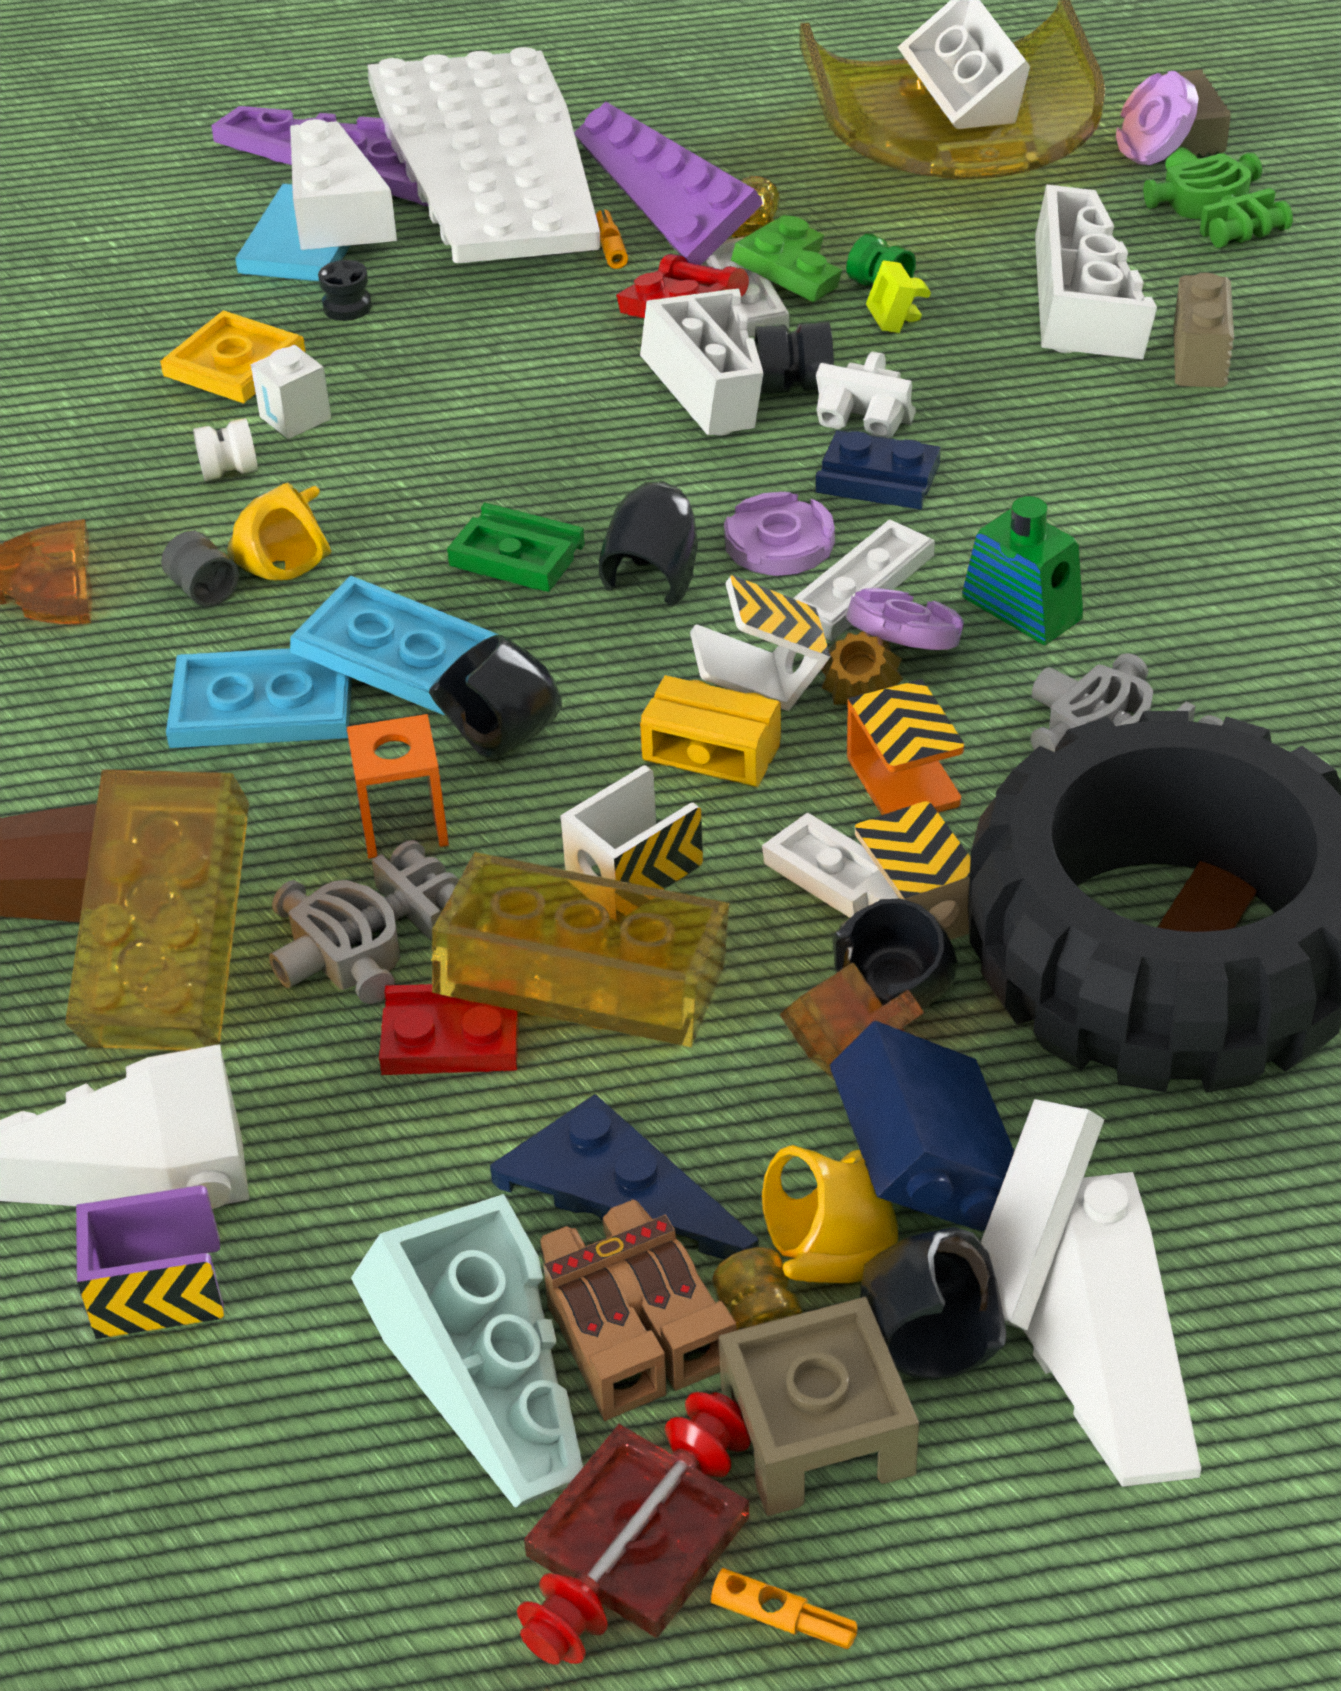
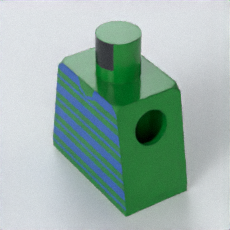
(1026, 572)

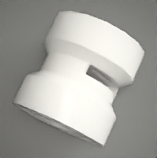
(225, 449)

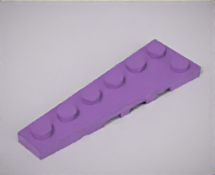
(676, 189)

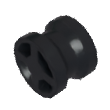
(345, 290)

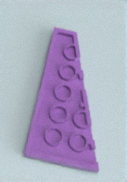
(269, 135)

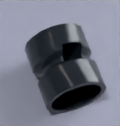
(793, 355)

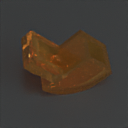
(839, 1011)

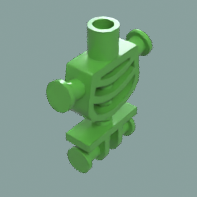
(1219, 196)

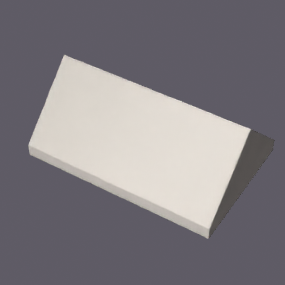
(968, 65)

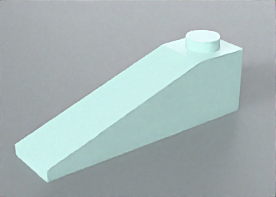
(470, 1329)

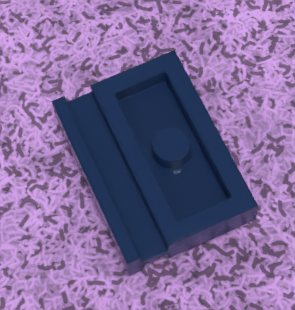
(878, 469)

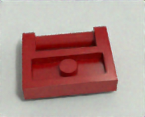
(678, 278)

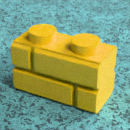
(711, 730)

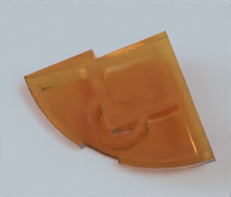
(49, 573)

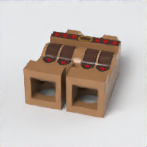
(632, 1308)

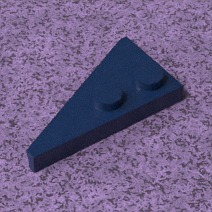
(600, 1161)

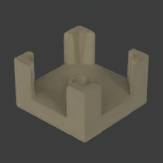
(817, 1396)

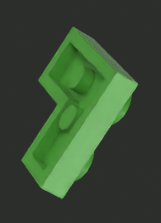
(789, 256)

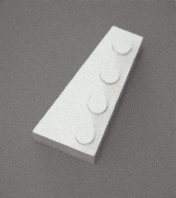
(1084, 282)

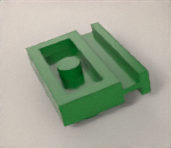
(516, 547)

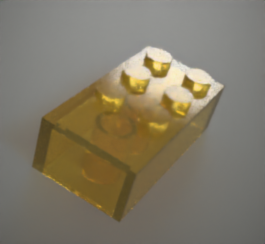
(158, 910)
(580, 948)

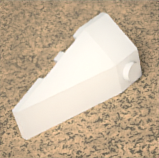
(142, 1135)
(1111, 1337)

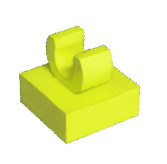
(893, 296)

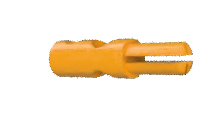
(611, 241)
(747, 1596)

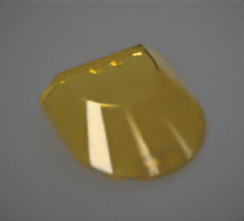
(895, 120)

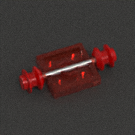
(636, 1530)

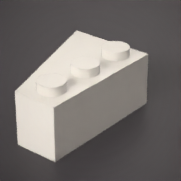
(337, 190)
(705, 358)

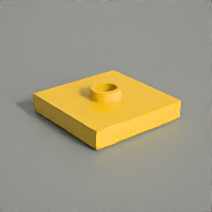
(222, 355)

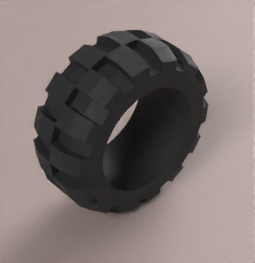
(1146, 994)

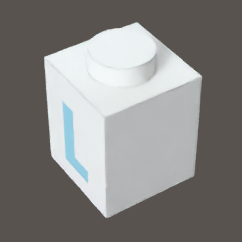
(291, 391)

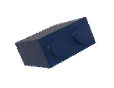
(924, 1124)

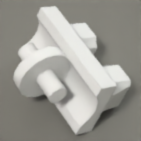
(867, 392)

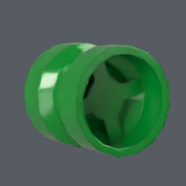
(868, 255)

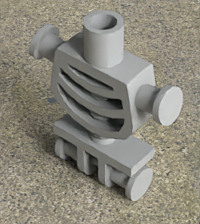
(1095, 696)
(349, 914)

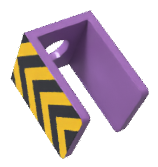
(148, 1261)

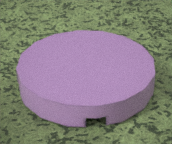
(1157, 118)
(779, 534)
(899, 620)

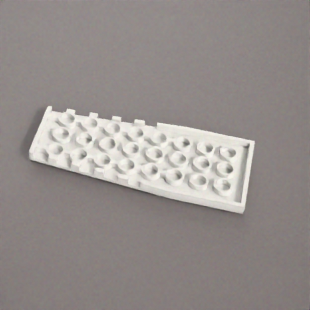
(489, 152)

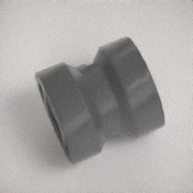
(200, 568)

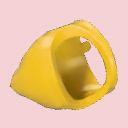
(278, 529)
(834, 1226)

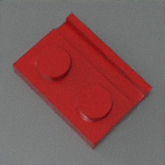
(444, 1034)

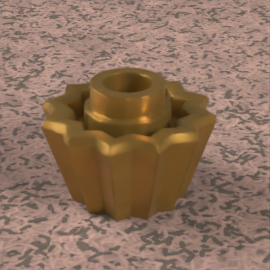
(859, 667)

